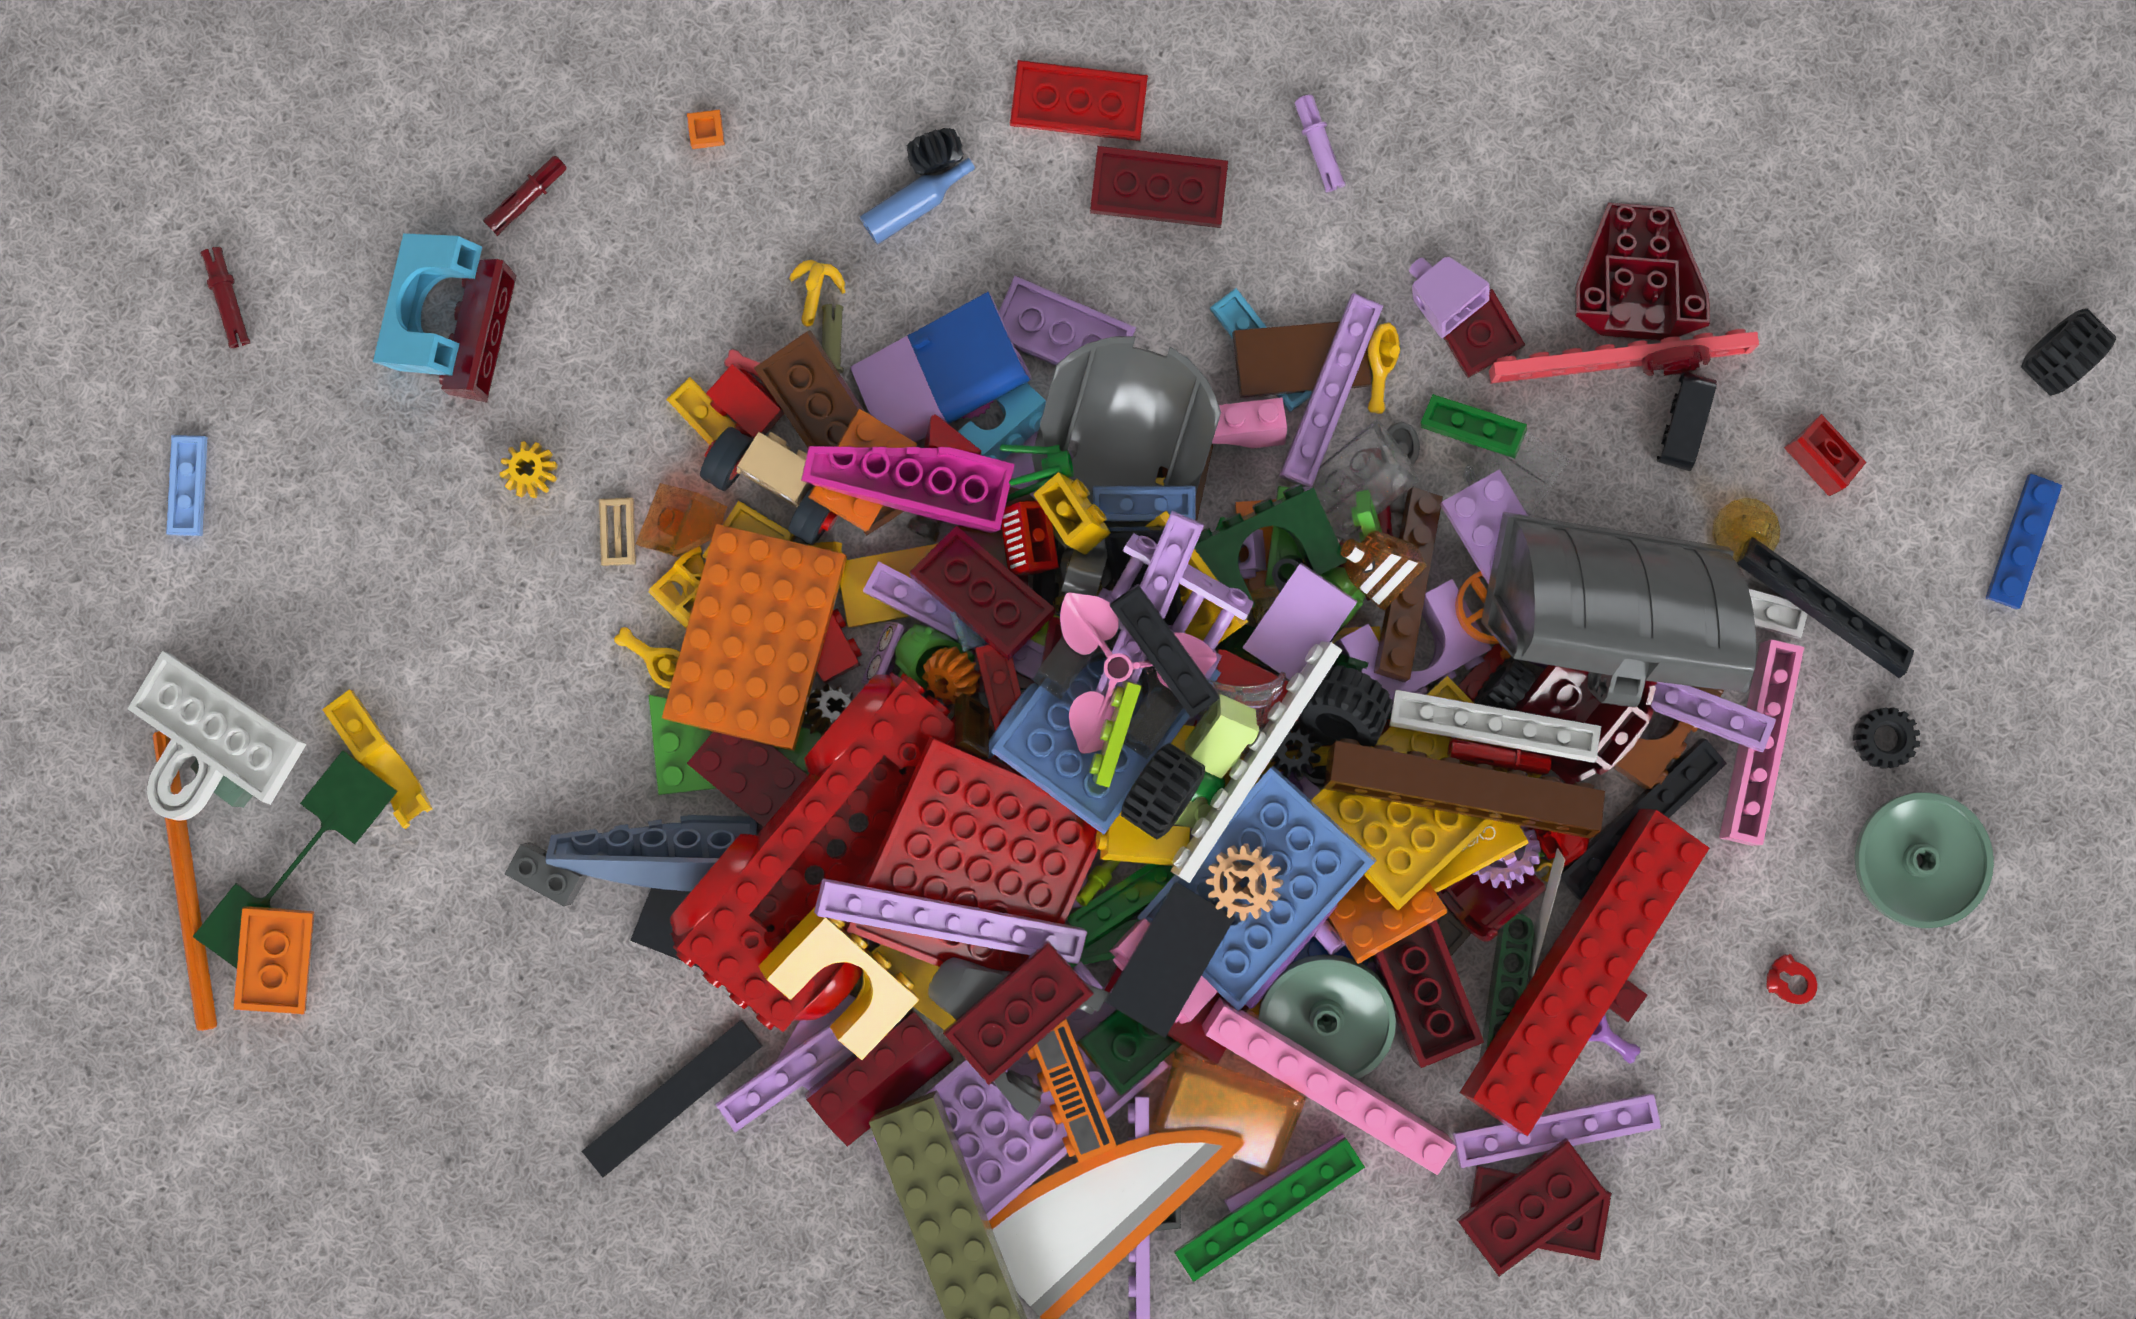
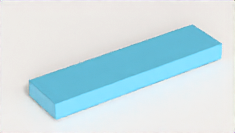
(1237, 314)

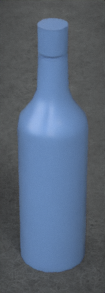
(911, 202)

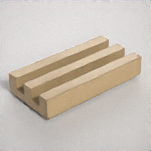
(630, 529)

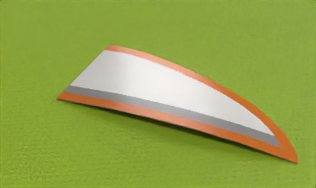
(1095, 1212)

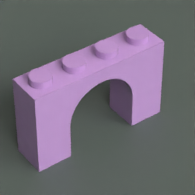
(1451, 643)

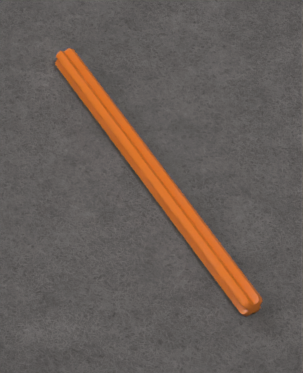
(188, 907)

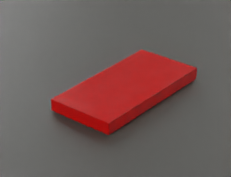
(1078, 100)

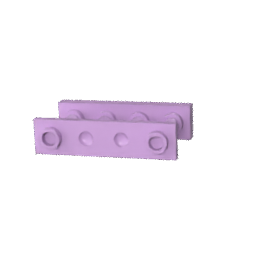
(1203, 586)

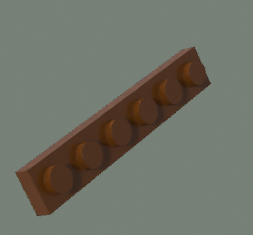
(1404, 614)

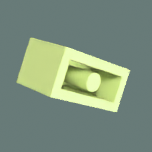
(1222, 735)

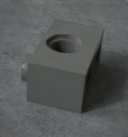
(550, 881)

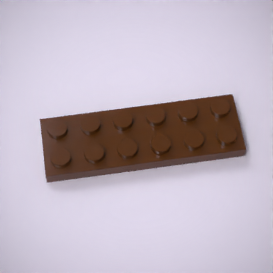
(814, 398)

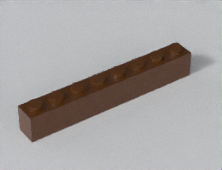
(1464, 789)

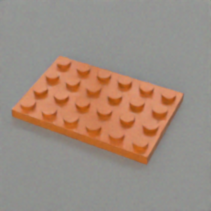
(755, 637)

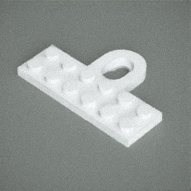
(216, 730)

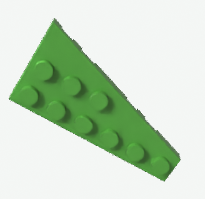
(678, 742)

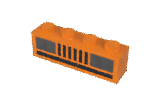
(1073, 1094)

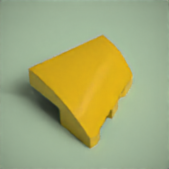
(687, 573)

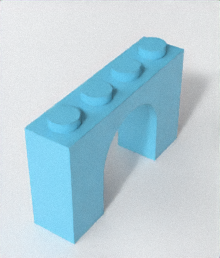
(419, 266)

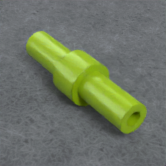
(1097, 880)

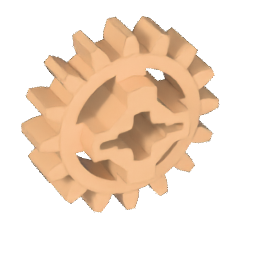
(1234, 873)

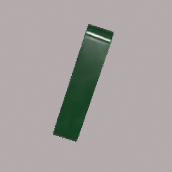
(1502, 978)

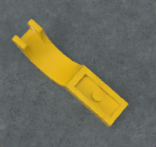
(376, 754)

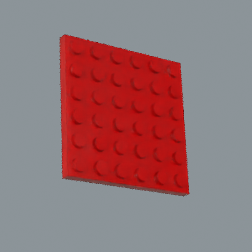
(980, 842)

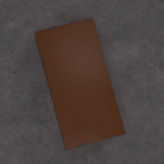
(1286, 359)

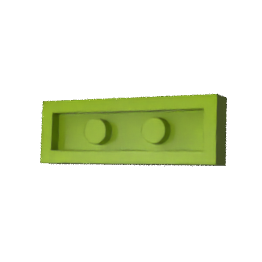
(1114, 733)

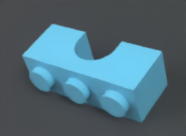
(1023, 415)

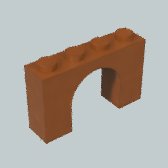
(1649, 758)

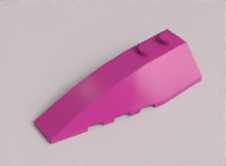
(917, 480)

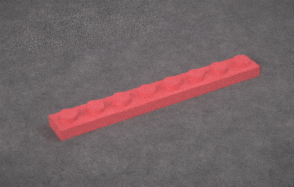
(1608, 357)

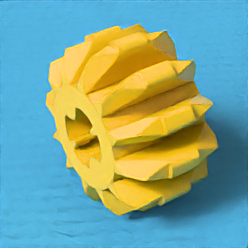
(523, 482)

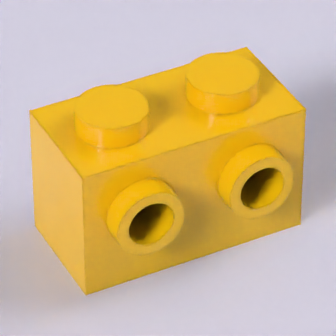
(1072, 513)

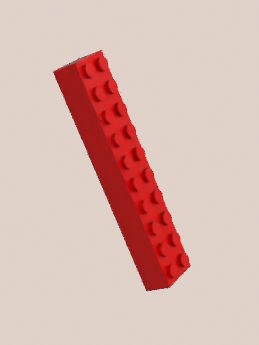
(1584, 970)

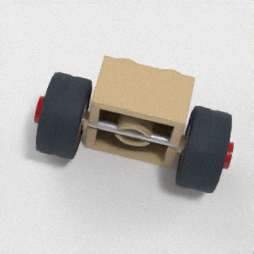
(773, 467)

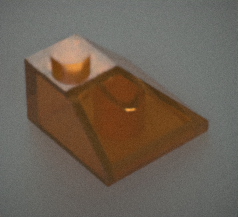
(679, 521)

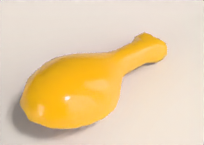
(1383, 356)
(659, 661)

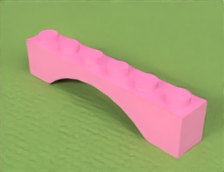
(1252, 424)

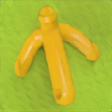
(814, 285)

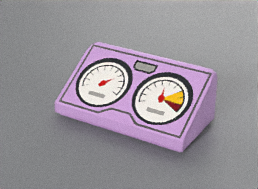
(884, 654)

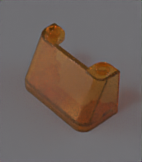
(1228, 1102)

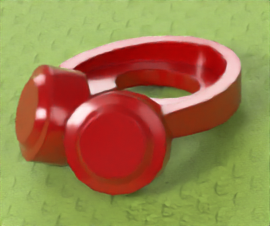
(1788, 965)

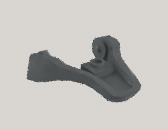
(959, 986)

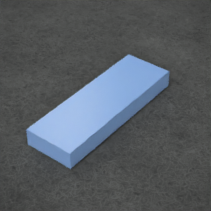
(186, 485)

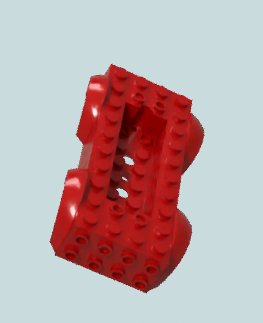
(759, 882)

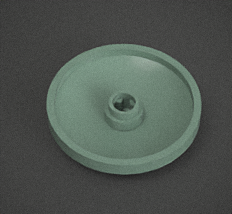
(1953, 852)
(1358, 1006)

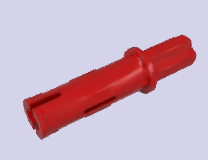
(1498, 756)

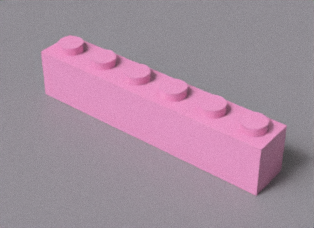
(1754, 771)

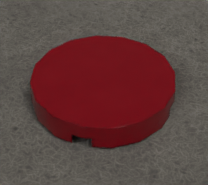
(1676, 359)

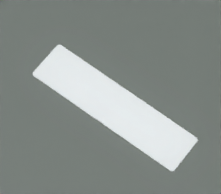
(1546, 909)

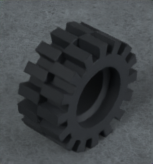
(1506, 685)
(1905, 733)

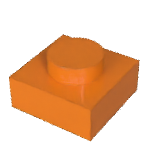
(705, 129)

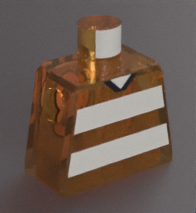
(1382, 566)

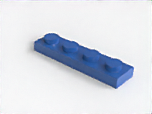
(2023, 541)

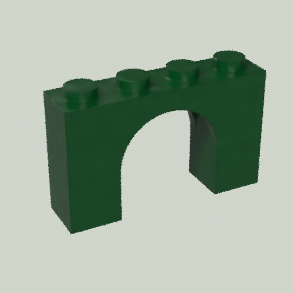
(1296, 513)

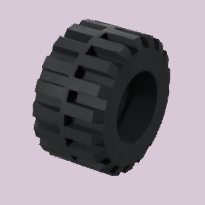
(2068, 352)
(1347, 707)
(1163, 791)

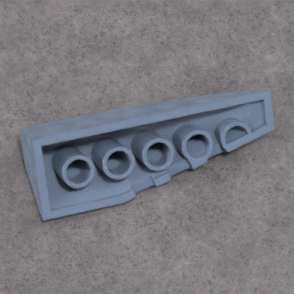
(653, 855)

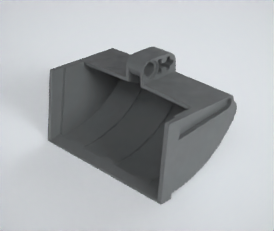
(1621, 607)

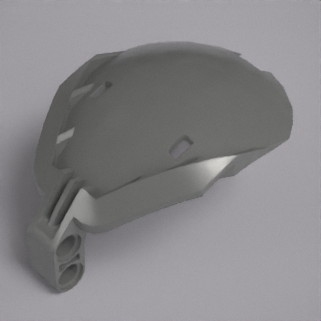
(1129, 419)

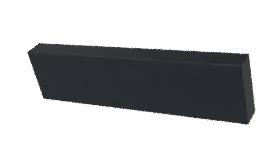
(1164, 650)

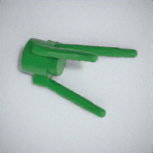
(1055, 462)

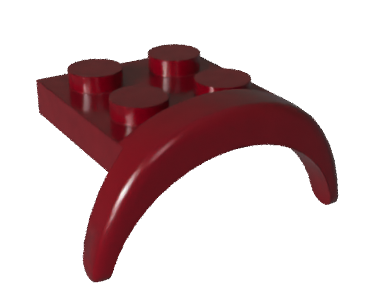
(1487, 908)

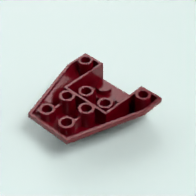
(1641, 276)

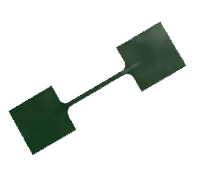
(345, 801)

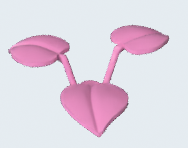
(1085, 625)

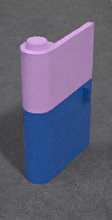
(942, 370)

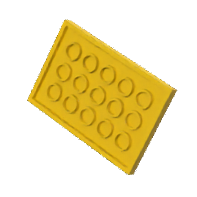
(1404, 838)

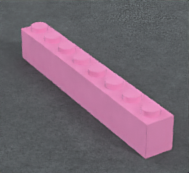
(1328, 1086)

